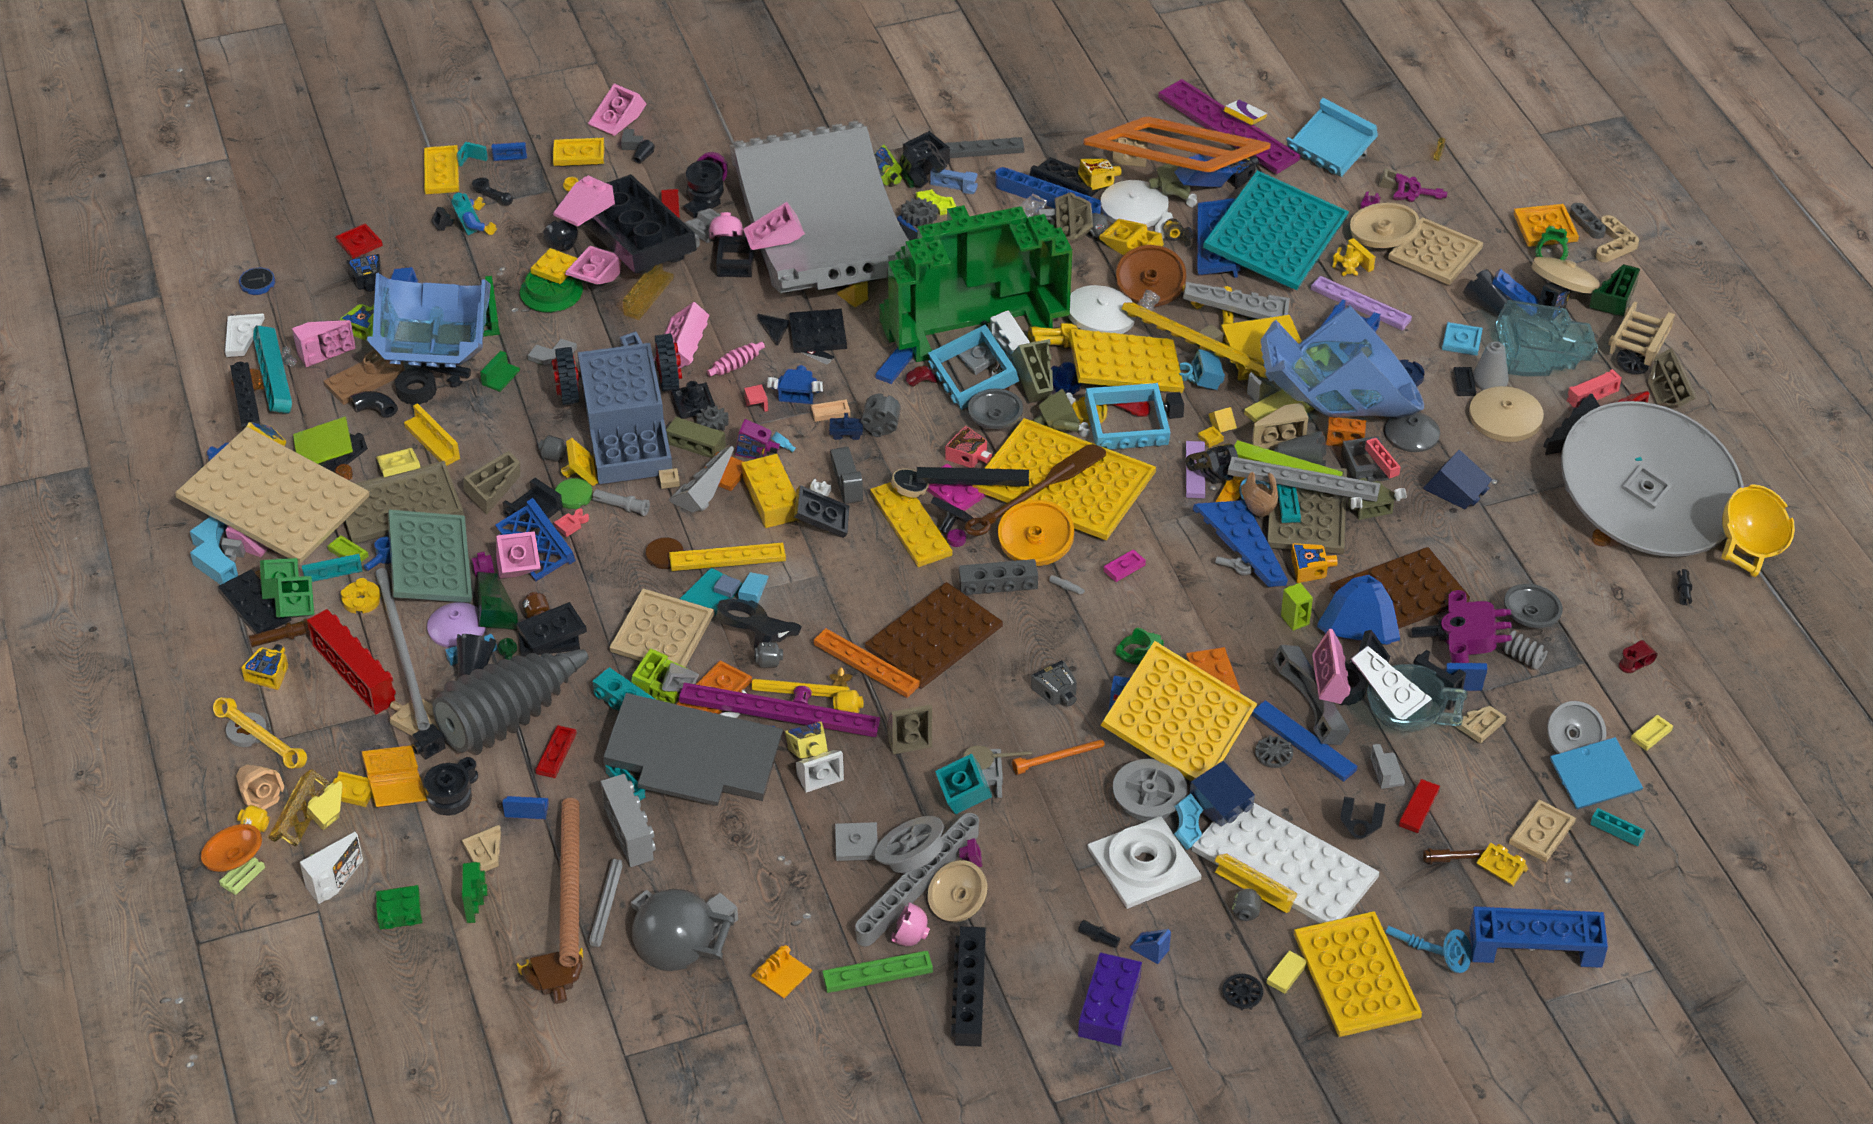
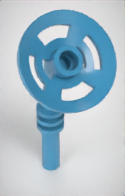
(1448, 950)

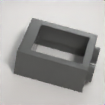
(1372, 471)

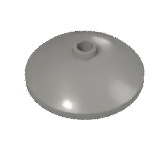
(1581, 720)

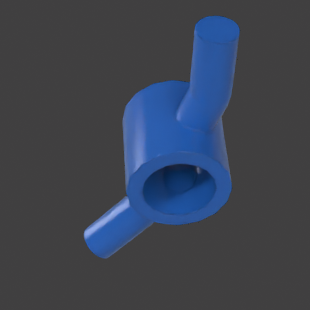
(382, 549)

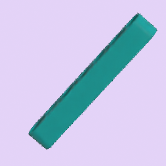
(272, 369)

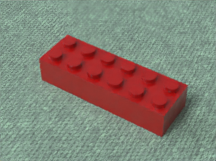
(351, 661)

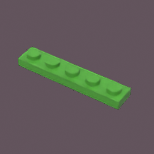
(877, 971)

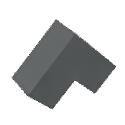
(629, 140)

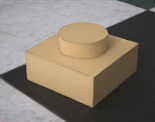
(669, 478)

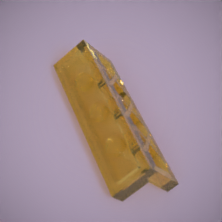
(646, 292)
(293, 806)

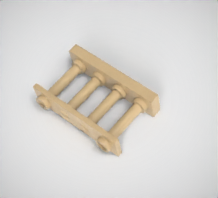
(1654, 343)

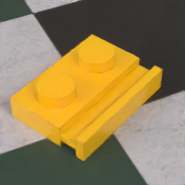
(354, 789)

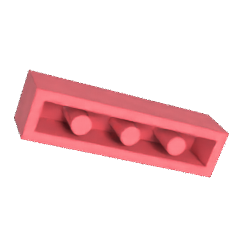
(1382, 458)

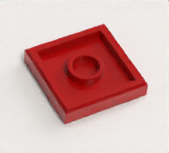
(359, 241)

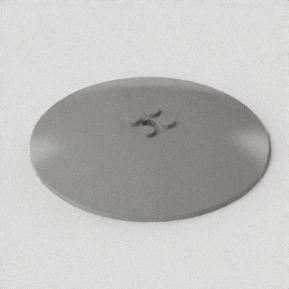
(1680, 462)

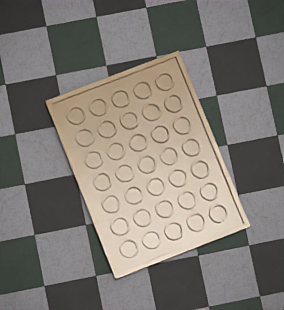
(272, 494)

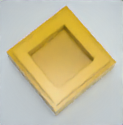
(1211, 436)

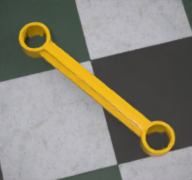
(259, 732)

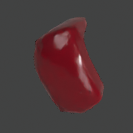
(920, 374)

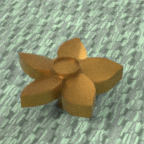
(841, 678)

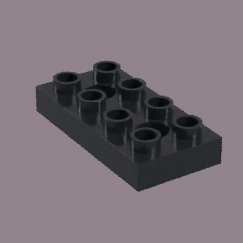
(641, 228)

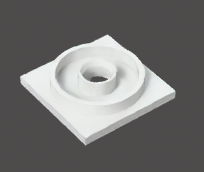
(1140, 880)

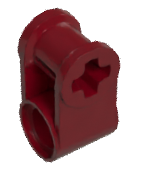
(1637, 657)

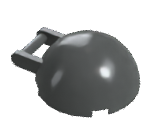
(676, 929)

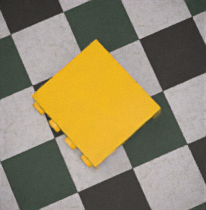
(1247, 335)

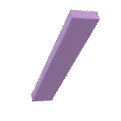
(1361, 302)

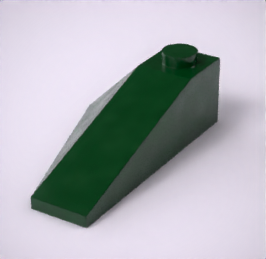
(494, 604)

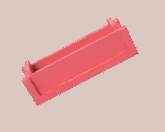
(1599, 387)

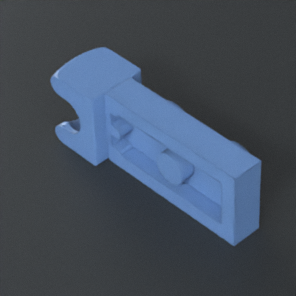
(954, 180)

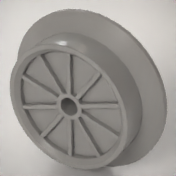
(1149, 789)
(911, 844)

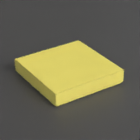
(398, 462)

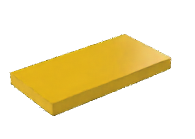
(441, 169)

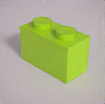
(1296, 606)

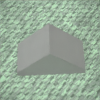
(1259, 387)
(677, 676)

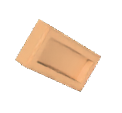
(829, 410)

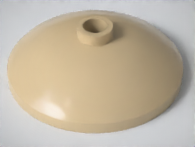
(950, 884)

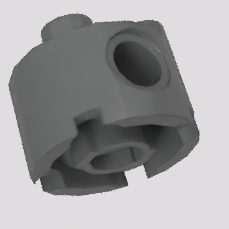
(881, 414)

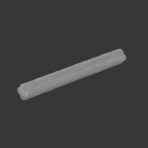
(605, 903)

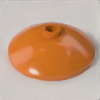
(231, 848)

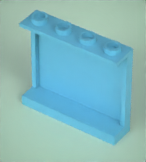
(1333, 138)

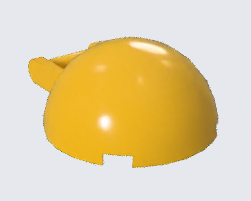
(1755, 526)

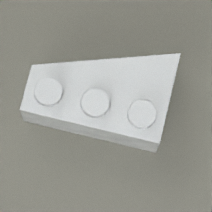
(1007, 333)

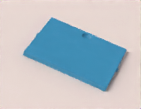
(1596, 773)

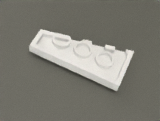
(1391, 686)

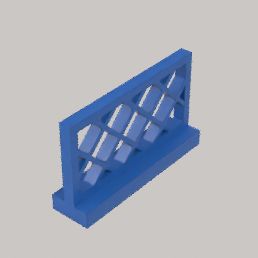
(550, 533)

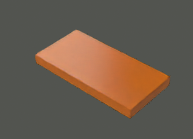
(722, 677)

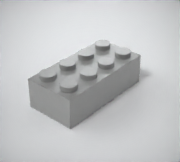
(628, 820)

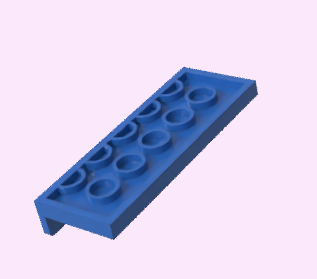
(1208, 217)

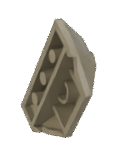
(1073, 216)
(1670, 381)

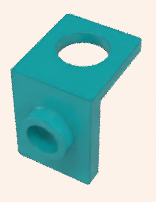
(473, 151)

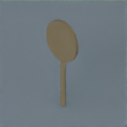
(986, 757)

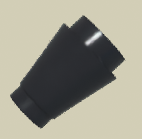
(643, 151)

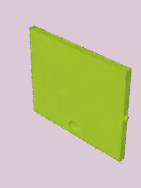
(324, 441)

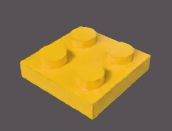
(553, 265)

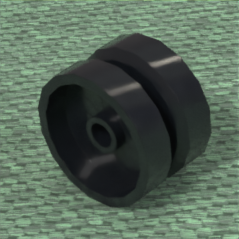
(704, 181)
(448, 789)

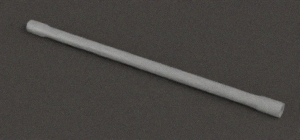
(420, 713)

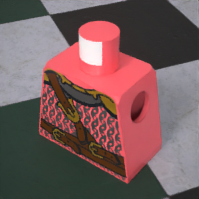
(967, 449)

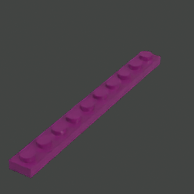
(779, 709)

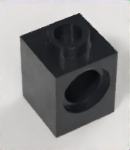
(428, 742)

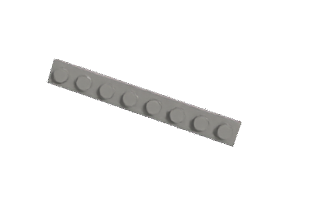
(1305, 479)

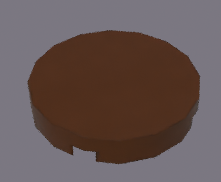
(658, 551)

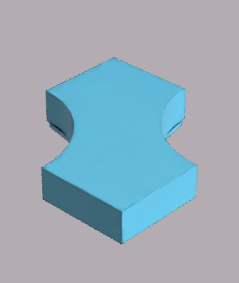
(1188, 829)

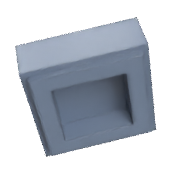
(727, 586)

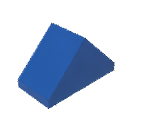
(1153, 944)

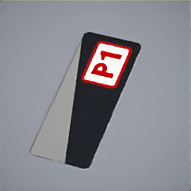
(820, 356)

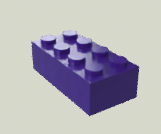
(1110, 999)

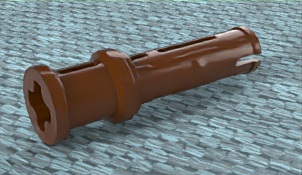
(289, 631)

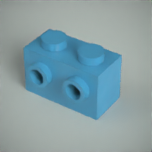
(1207, 369)

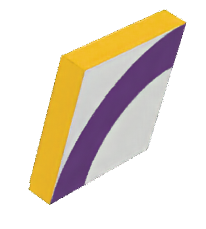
(1245, 112)

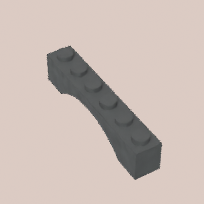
(1328, 721)

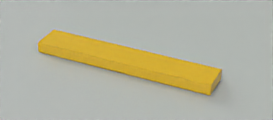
(727, 556)

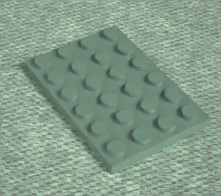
(429, 556)

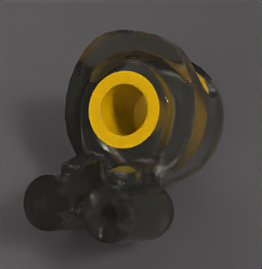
(1174, 231)

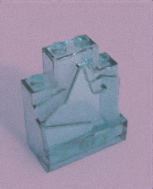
(1542, 339)

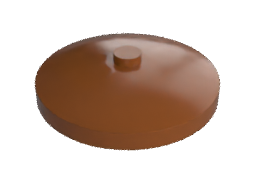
(1151, 269)

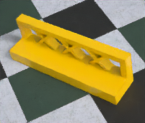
(432, 436)
(1249, 878)

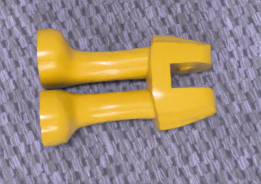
(1057, 336)

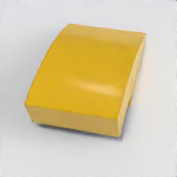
(1127, 235)

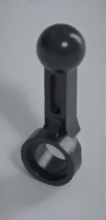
(481, 185)

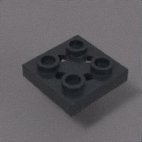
(690, 397)

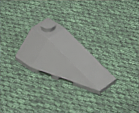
(701, 489)

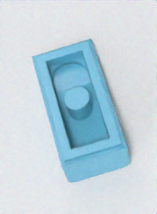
(753, 587)

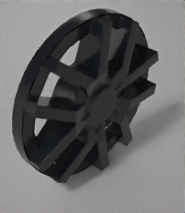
(1629, 359)
(1242, 991)

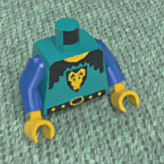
(465, 210)

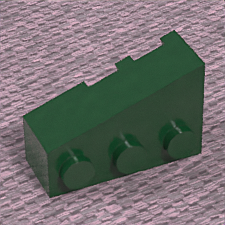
(1617, 291)

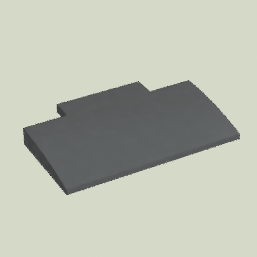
(692, 750)

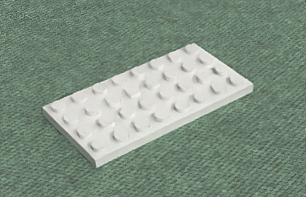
(1322, 875)

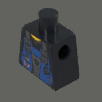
(1243, 171)
(364, 271)
(1554, 295)

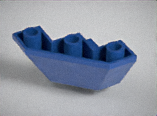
(1359, 608)

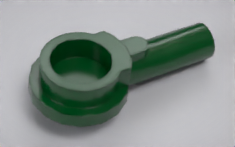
(905, 175)
(507, 648)

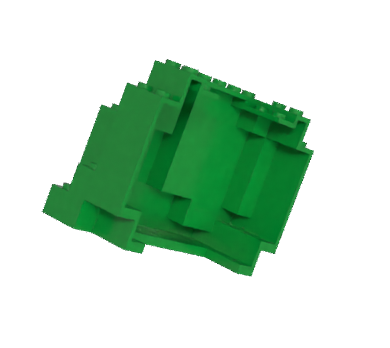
(974, 271)

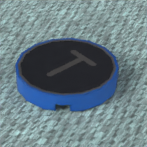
(257, 281)

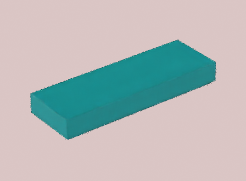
(1288, 504)
(333, 567)

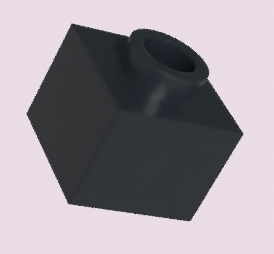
(1174, 405)

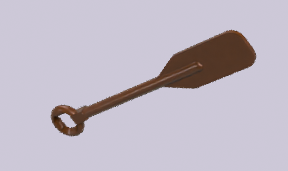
(1060, 472)

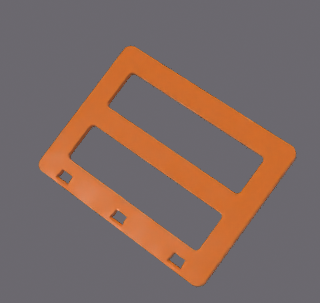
(1222, 157)

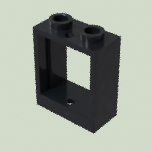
(734, 267)

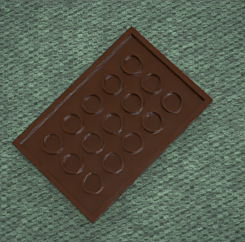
(1415, 584)
(934, 634)

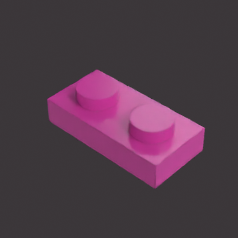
(1124, 565)

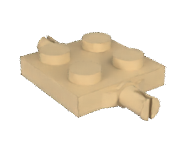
(405, 716)

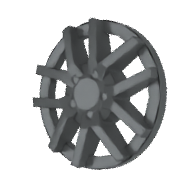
(1274, 752)

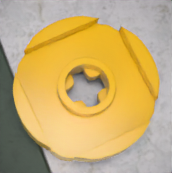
(360, 588)

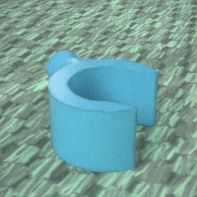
(1187, 376)
(778, 438)

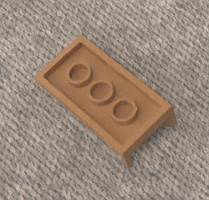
(364, 376)

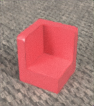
(756, 395)

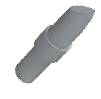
(1065, 584)

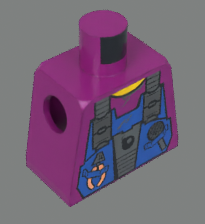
(755, 441)

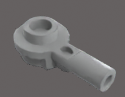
(1239, 565)

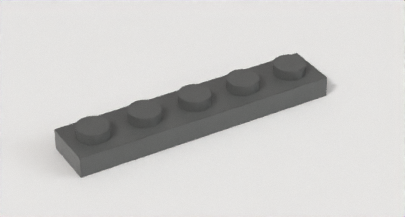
(986, 147)

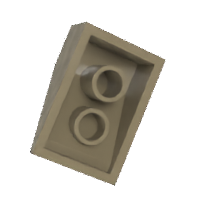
(910, 729)

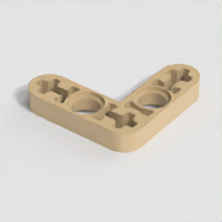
(1627, 241)

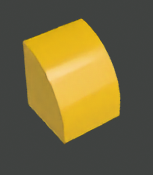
(1223, 419)

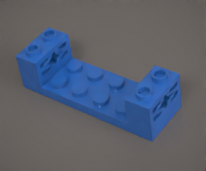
(1538, 930)

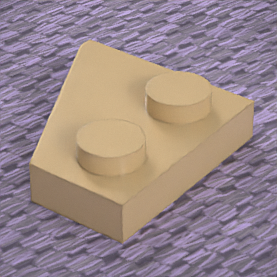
(1481, 723)
(484, 848)

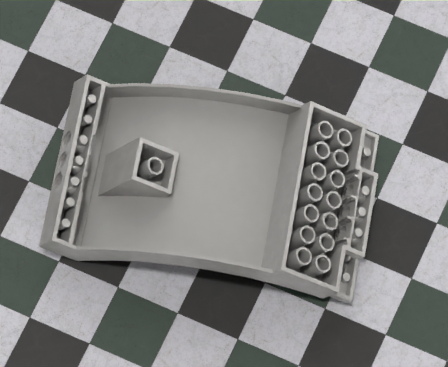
(838, 198)

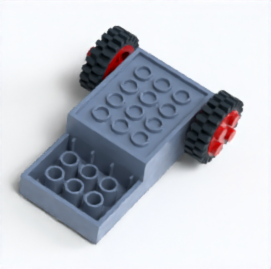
(623, 404)

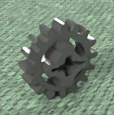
(919, 211)

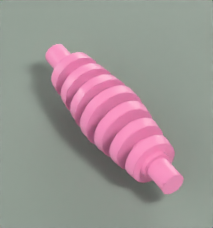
(735, 359)

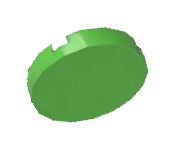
(575, 493)

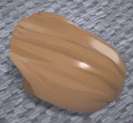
(1258, 497)

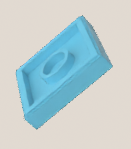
(1462, 338)

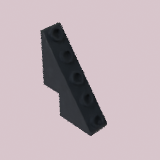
(245, 394)
(1556, 442)

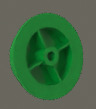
(550, 296)

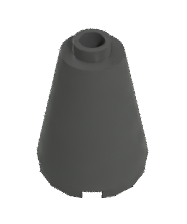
(1306, 447)

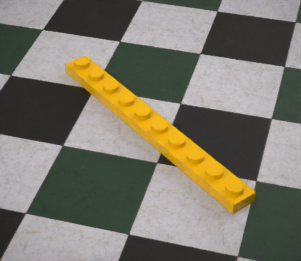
(1192, 336)

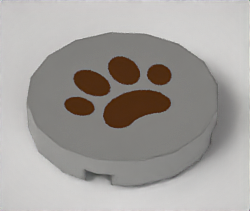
(241, 737)

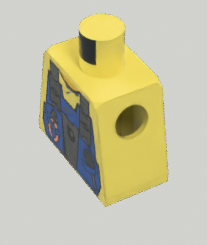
(806, 740)

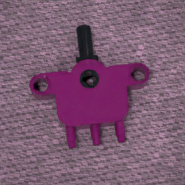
(1468, 627)

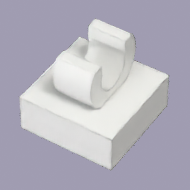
(821, 488)

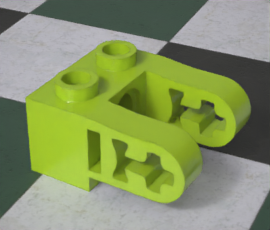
(650, 672)

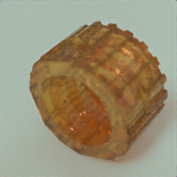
(344, 468)

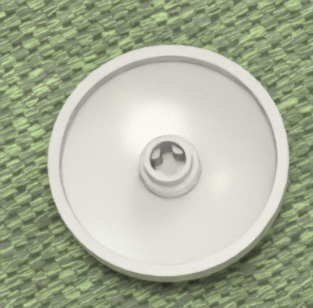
(1134, 202)
(1100, 310)

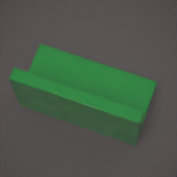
(498, 372)

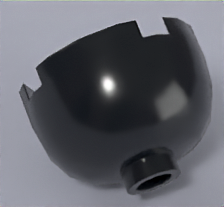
(560, 235)

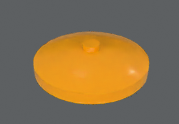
(1036, 532)

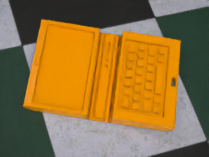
(393, 776)

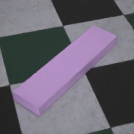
(1194, 479)

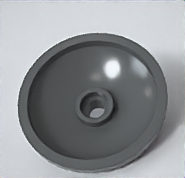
(995, 408)
(1412, 432)
(1533, 605)

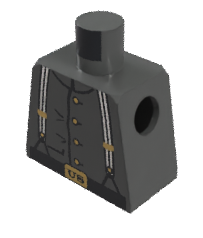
(1055, 684)

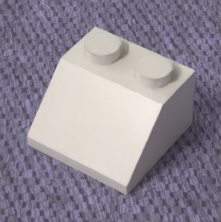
(820, 770)

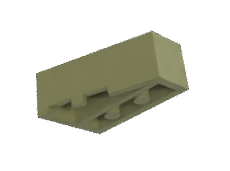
(1034, 370)

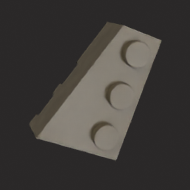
(492, 481)

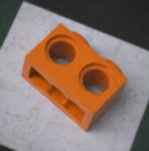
(1344, 430)

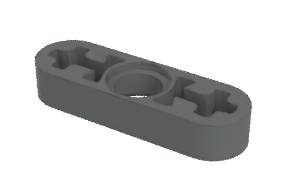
(1580, 212)

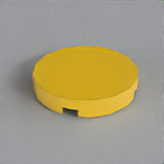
(1081, 411)

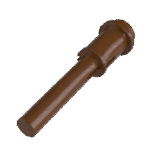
(1446, 855)

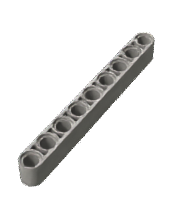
(914, 882)

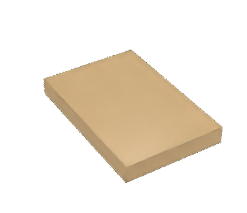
(1542, 830)

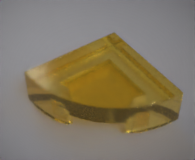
(1440, 149)

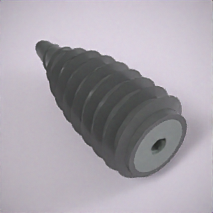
(500, 697)

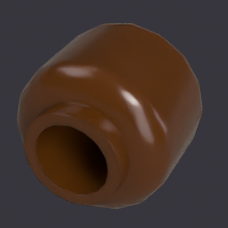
(535, 604)

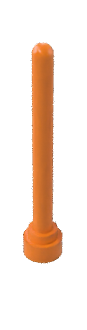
(1021, 765)

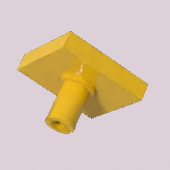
(580, 462)

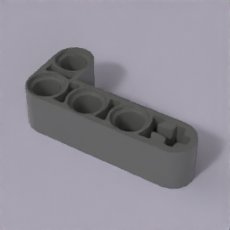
(848, 479)

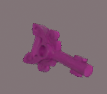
(1414, 189)

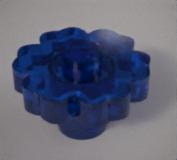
(1065, 378)

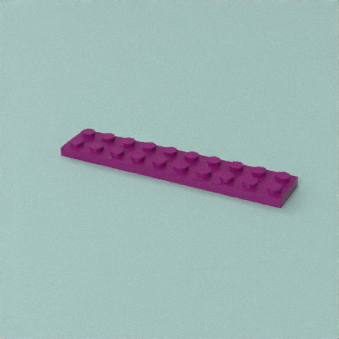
(1213, 117)

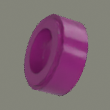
(956, 537)

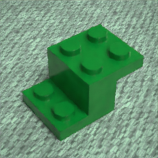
(291, 593)

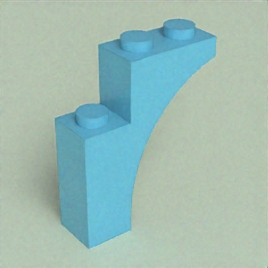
(207, 554)

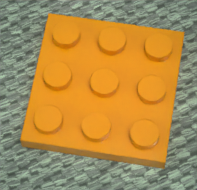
(1536, 219)

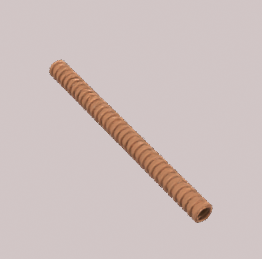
(569, 883)

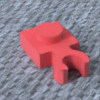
(571, 523)

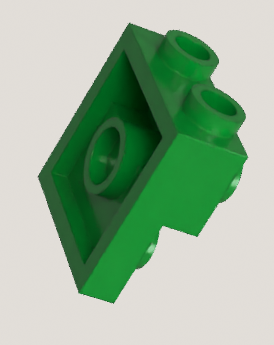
(473, 889)
(399, 907)

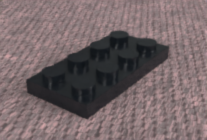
(245, 597)

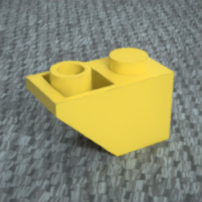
(326, 808)

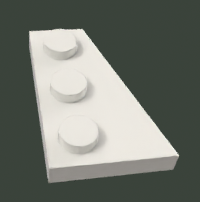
(240, 333)

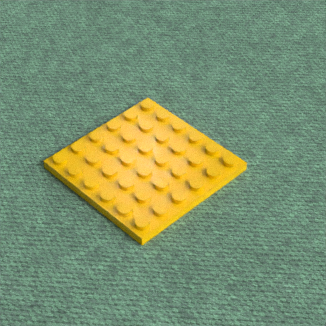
(1178, 713)

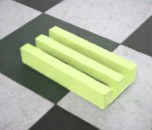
(240, 874)

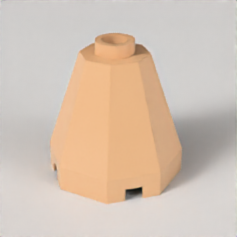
(259, 785)

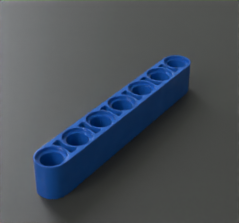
(1026, 185)

